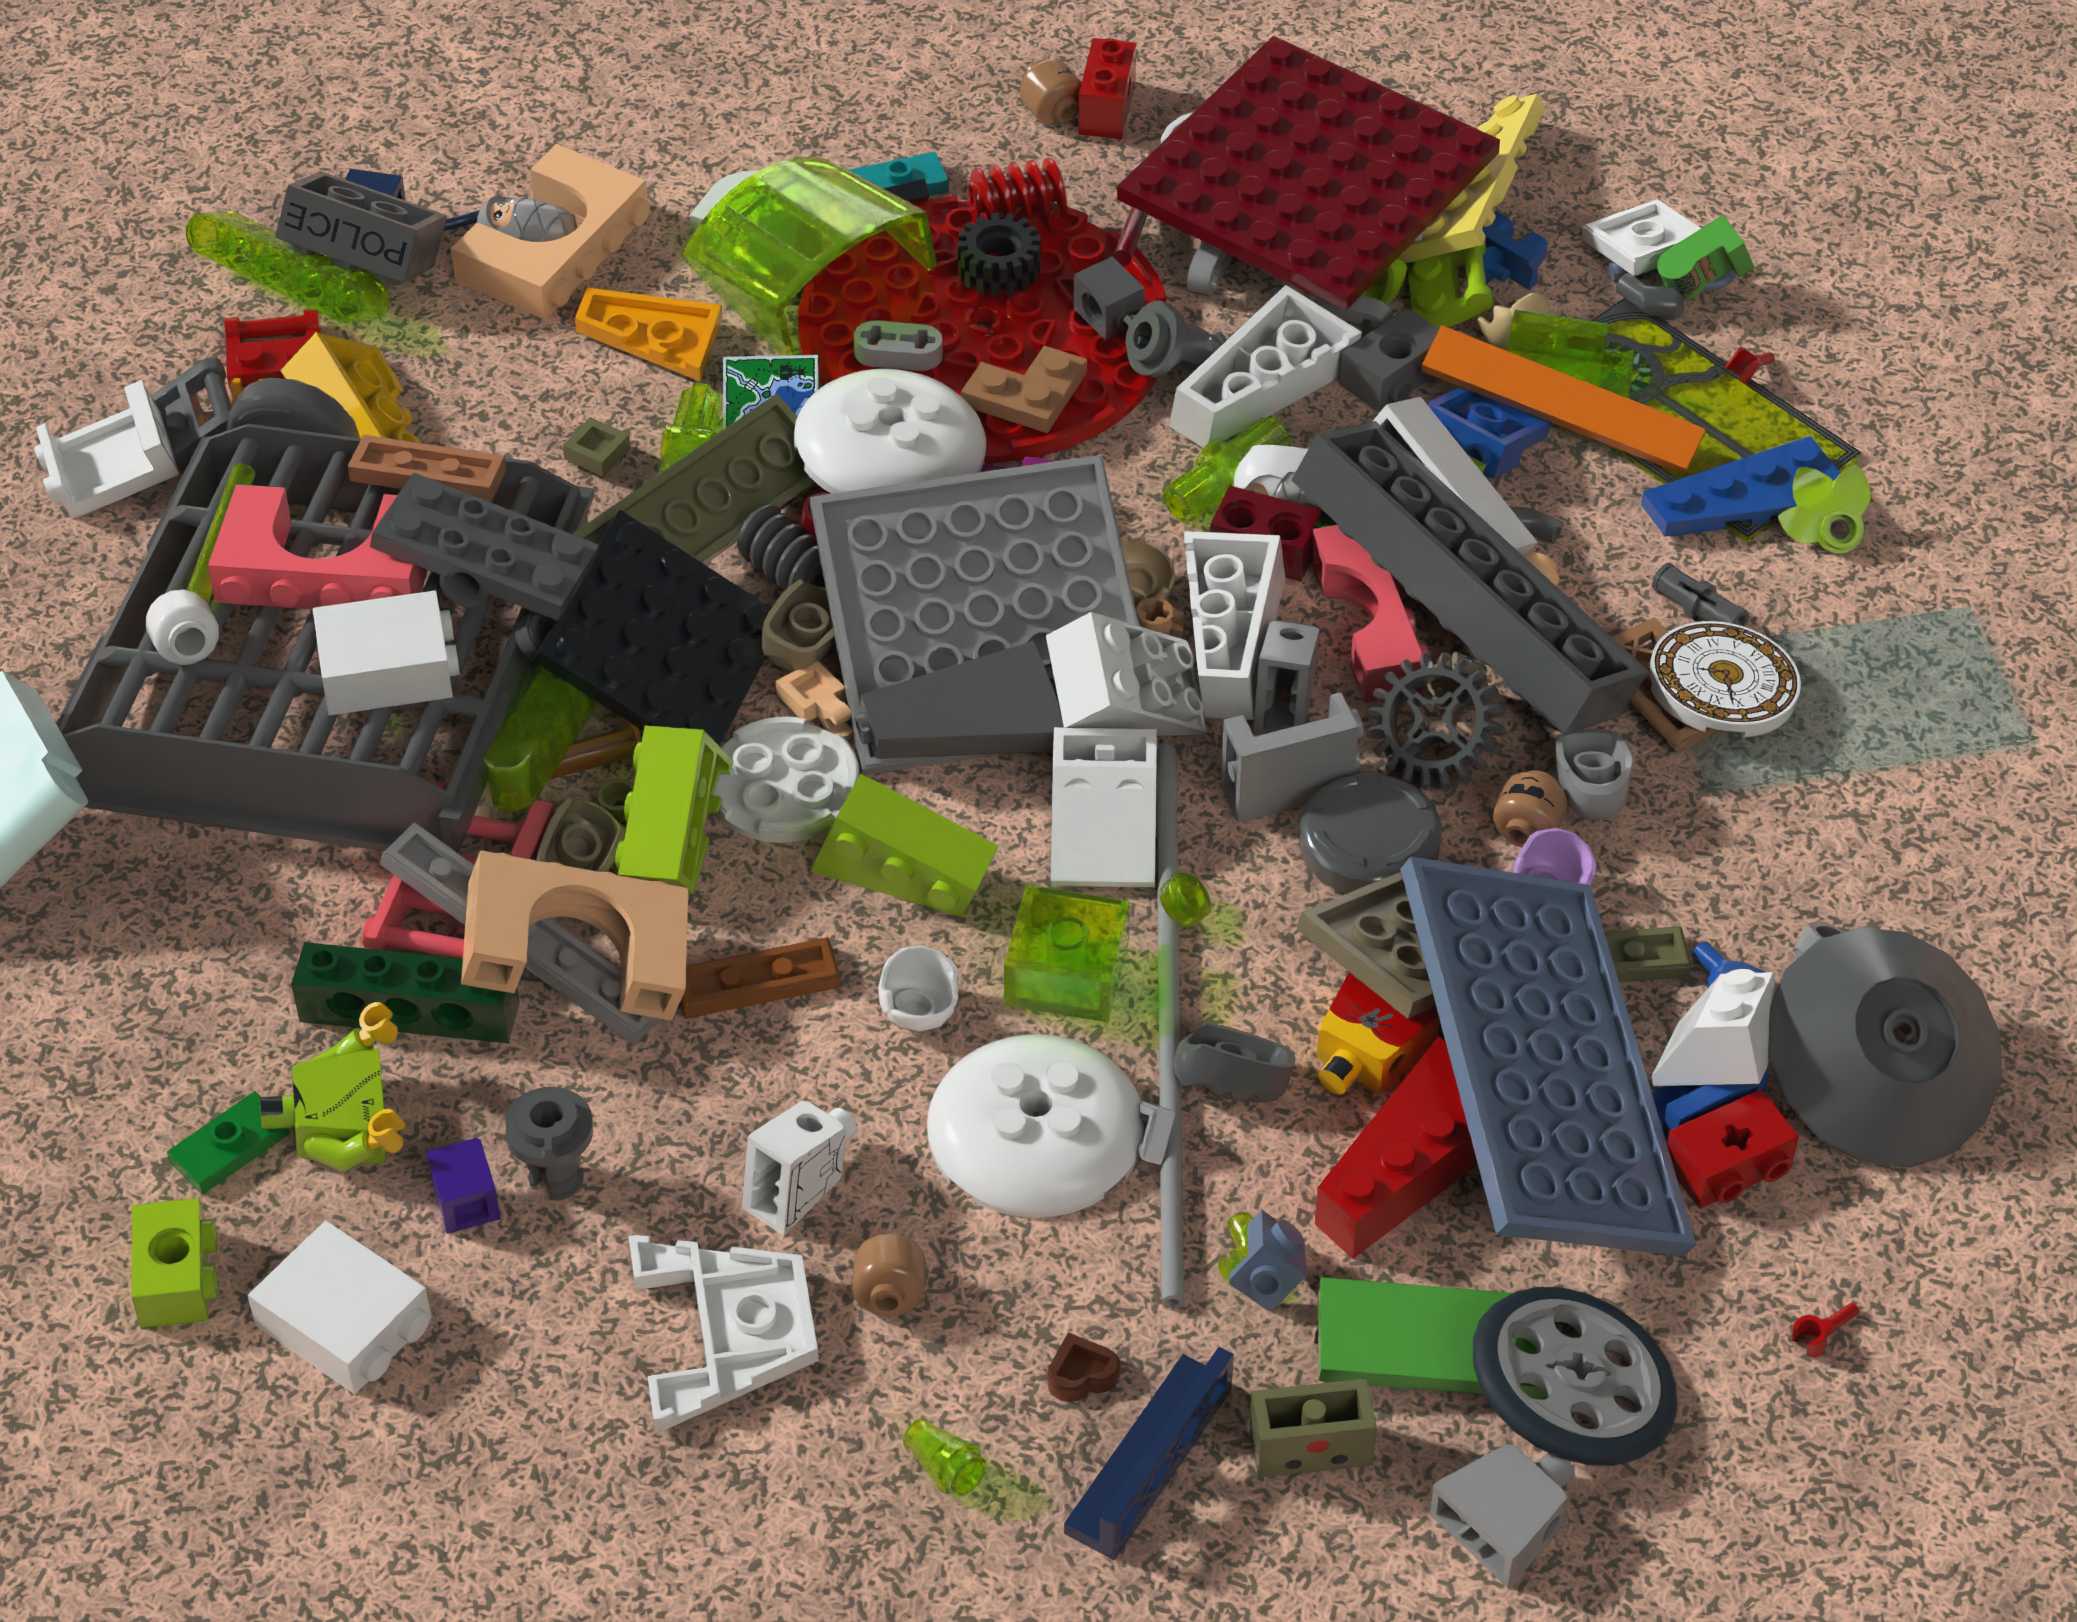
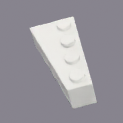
(1262, 368)

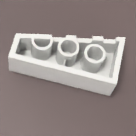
(1432, 444)
(1233, 599)

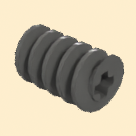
(780, 548)

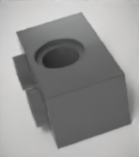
(1388, 360)

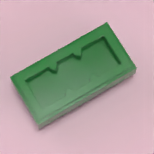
(224, 1145)

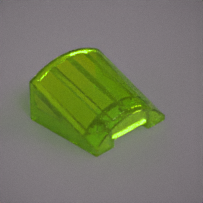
(786, 228)

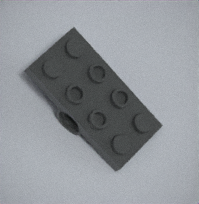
(483, 548)

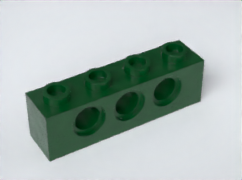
(420, 989)

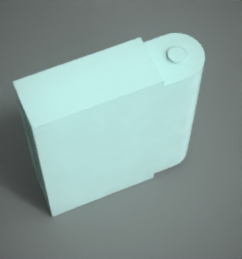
(35, 776)

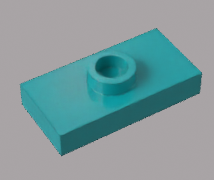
(907, 170)

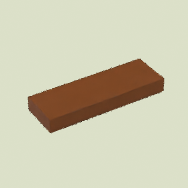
(759, 977)

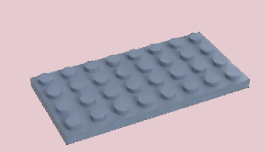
(1546, 1059)

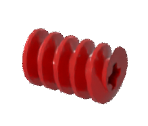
(1017, 189)

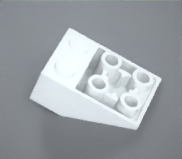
(1124, 677)
(1104, 807)

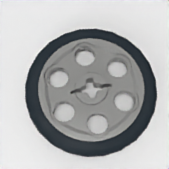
(1574, 1376)

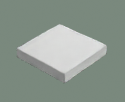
(1638, 235)

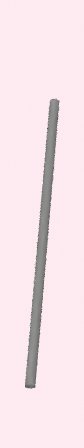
(1169, 1034)

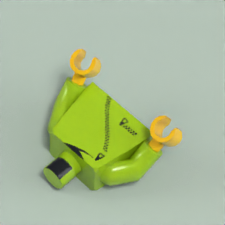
(340, 1100)

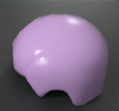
(1557, 856)

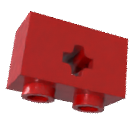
(1107, 88)
(1732, 1149)

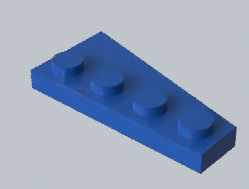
(1739, 490)

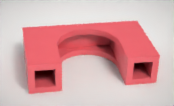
(256, 569)

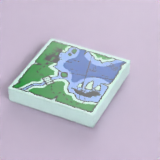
(755, 379)

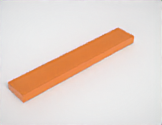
(1563, 400)

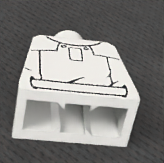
(794, 1163)

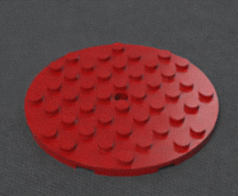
(888, 284)

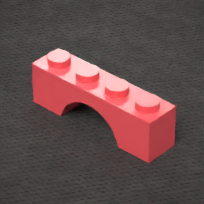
(1350, 574)

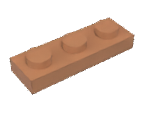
(393, 461)

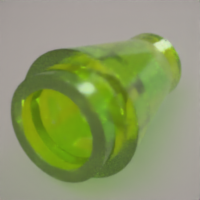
(948, 1459)

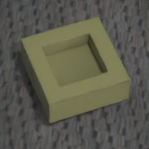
(596, 446)

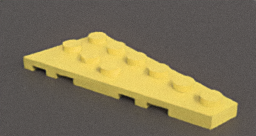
(1465, 216)

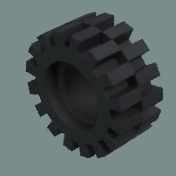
(999, 237)

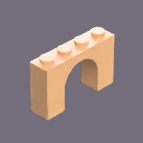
(545, 274)
(637, 915)

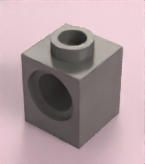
(1106, 295)

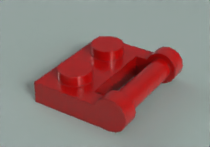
(265, 358)

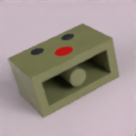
(1312, 1427)

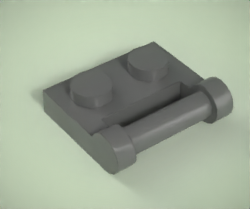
(183, 411)

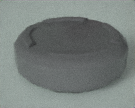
(291, 406)
(1366, 830)

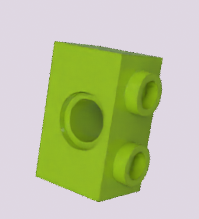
(165, 1235)

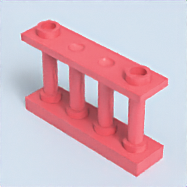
(385, 928)

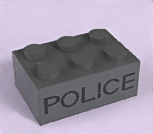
(360, 227)

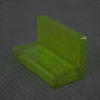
(1560, 343)

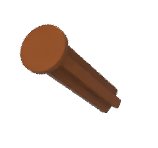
(599, 750)

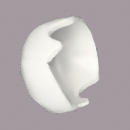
(918, 988)

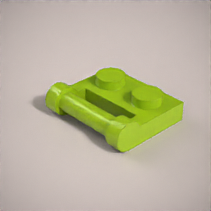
(1437, 289)

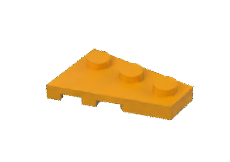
(654, 328)

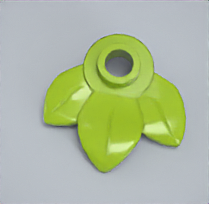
(1824, 501)

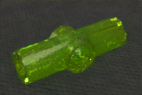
(693, 423)
(1216, 467)

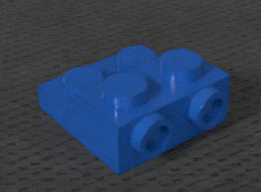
(1488, 429)

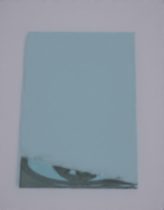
(1875, 700)

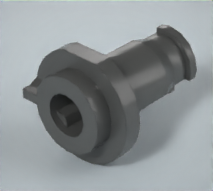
(1163, 341)
(550, 1132)

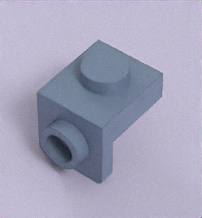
(1273, 1261)

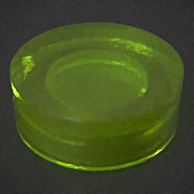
(1185, 899)

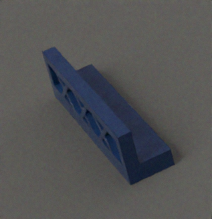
(1150, 1453)

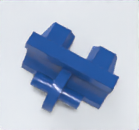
(1510, 258)

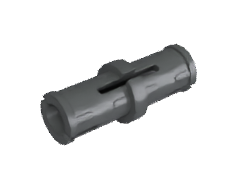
(1696, 597)

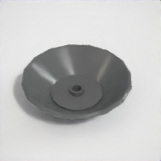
(1851, 1074)

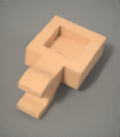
(815, 694)

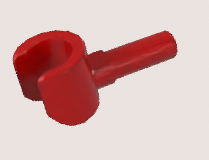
(1746, 364)
(1822, 1328)

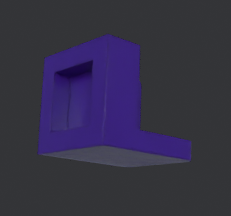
(463, 1185)

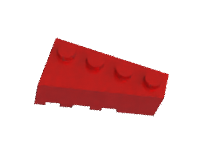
(1400, 1159)

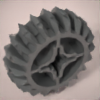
(1453, 704)

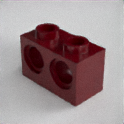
(1262, 514)

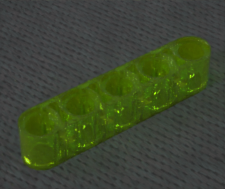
(309, 279)
(535, 740)

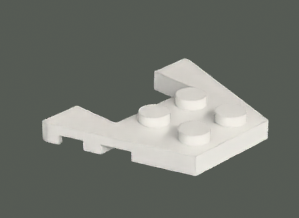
(750, 1318)

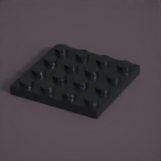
(657, 635)

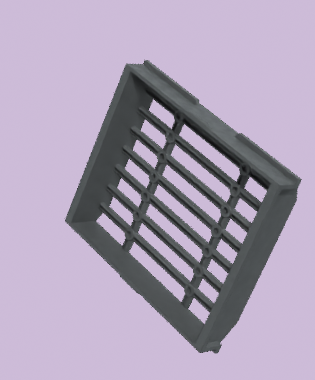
(265, 786)

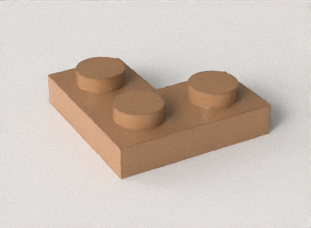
(1030, 398)

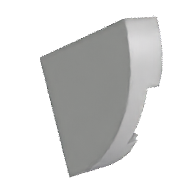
(1158, 1126)

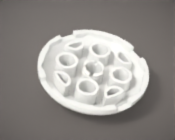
(887, 431)
(1027, 1164)

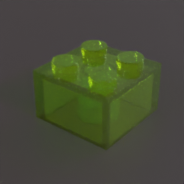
(1066, 953)

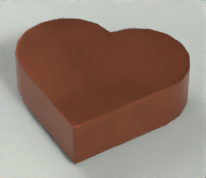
(1082, 1368)

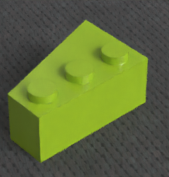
(670, 805)
(903, 850)

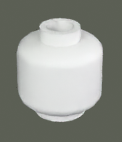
(182, 627)

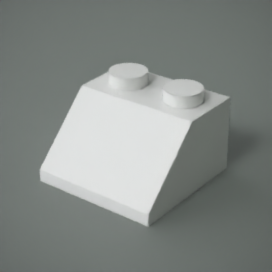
(1721, 1034)

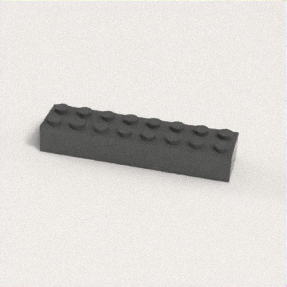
(1469, 577)

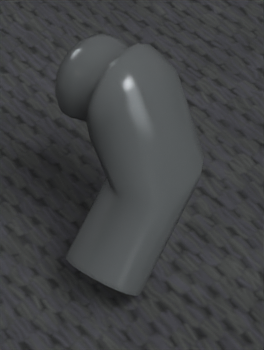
(1652, 300)
(1539, 524)

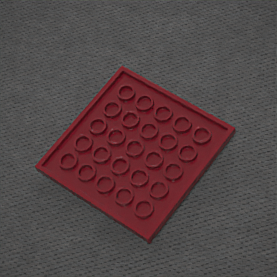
(1309, 171)

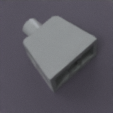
(1285, 659)
(1504, 1508)

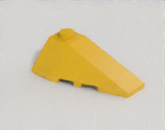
(358, 380)

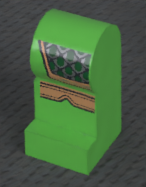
(1704, 258)

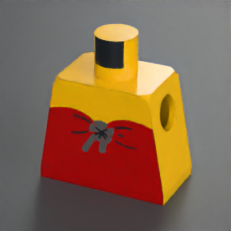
(1369, 1039)

